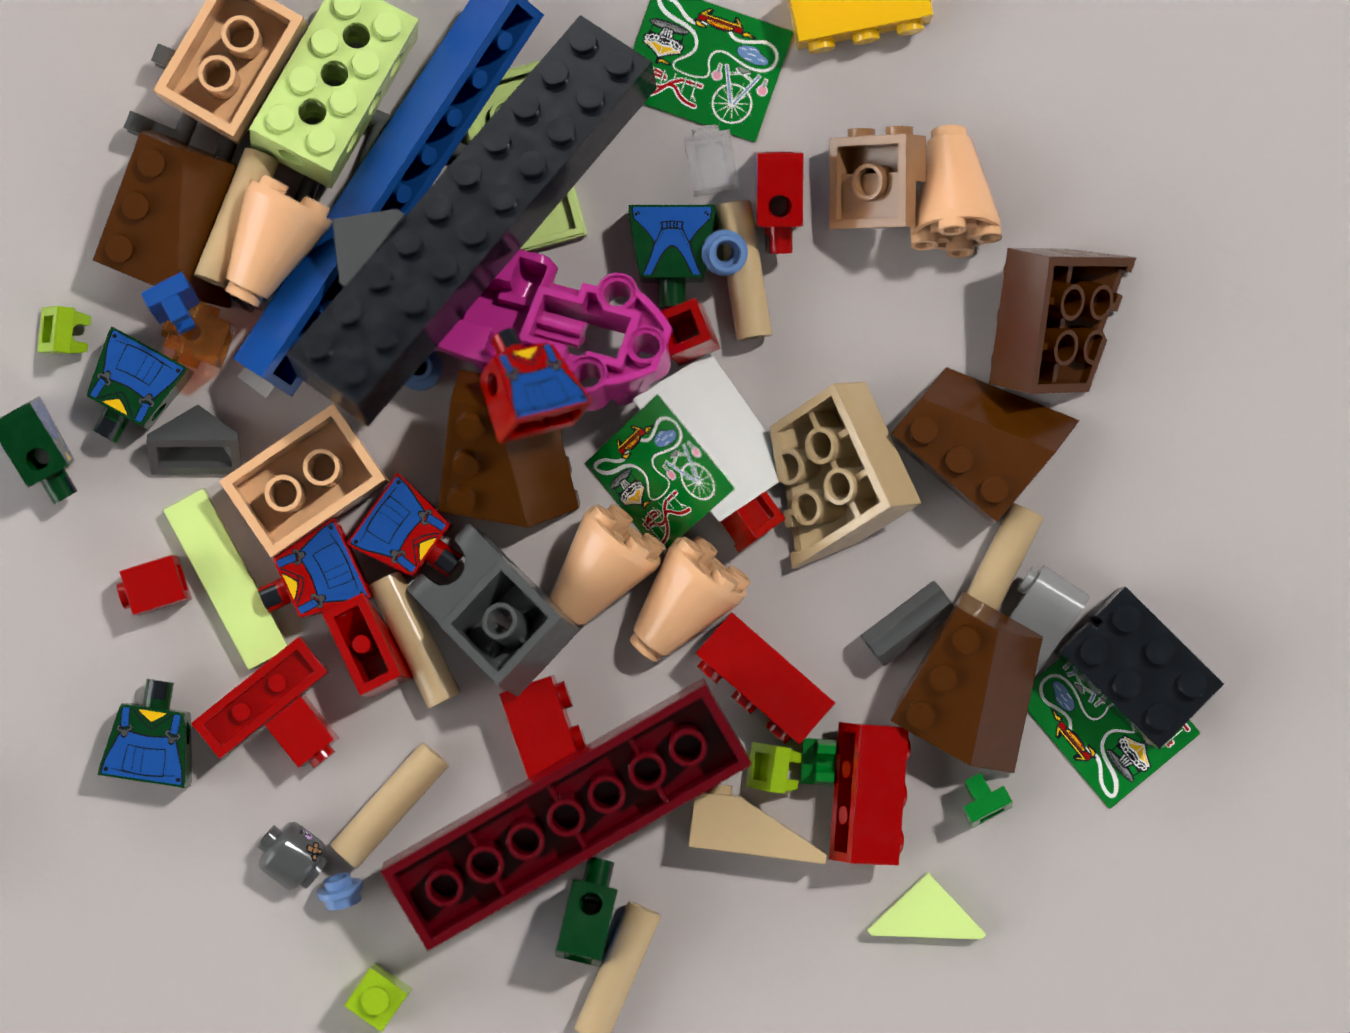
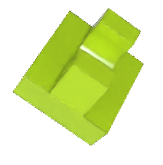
(57, 330)
(771, 768)

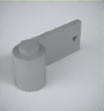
(1048, 607)

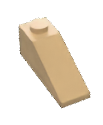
(738, 826)

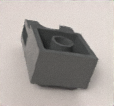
(484, 605)

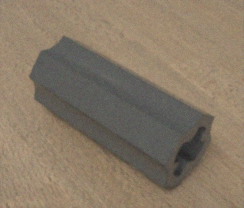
(908, 623)

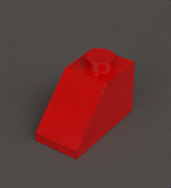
(366, 646)

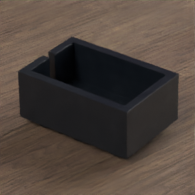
(1139, 668)

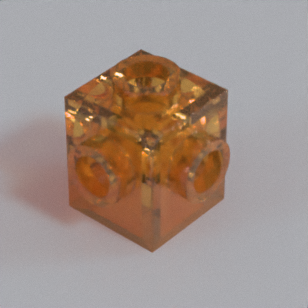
(209, 347)

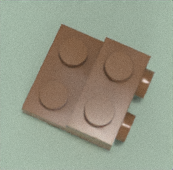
(875, 178)

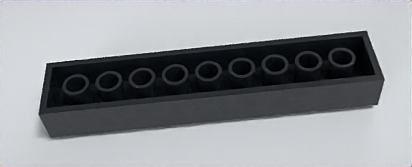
(473, 220)

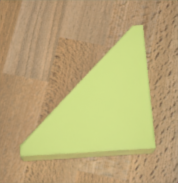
(926, 913)

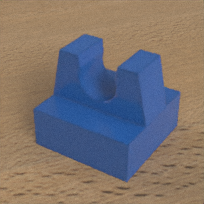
(172, 301)

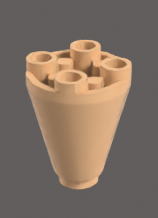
(955, 201)
(272, 238)
(604, 563)
(686, 597)

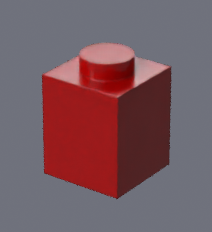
(691, 332)
(153, 585)
(303, 733)

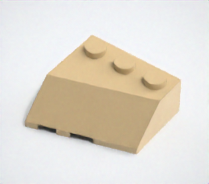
(838, 472)

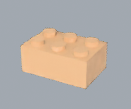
(230, 62)
(304, 480)

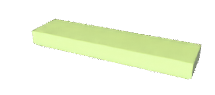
(226, 578)

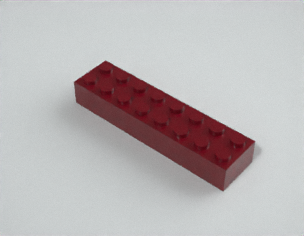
(565, 814)

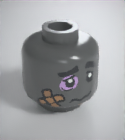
(292, 855)

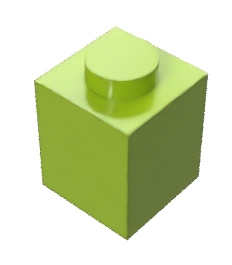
(378, 997)

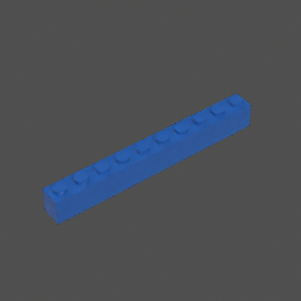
(397, 168)

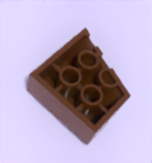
(166, 213)
(1054, 318)
(981, 440)
(502, 482)
(973, 687)

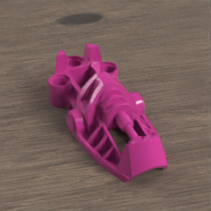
(556, 314)

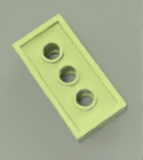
(346, 109)

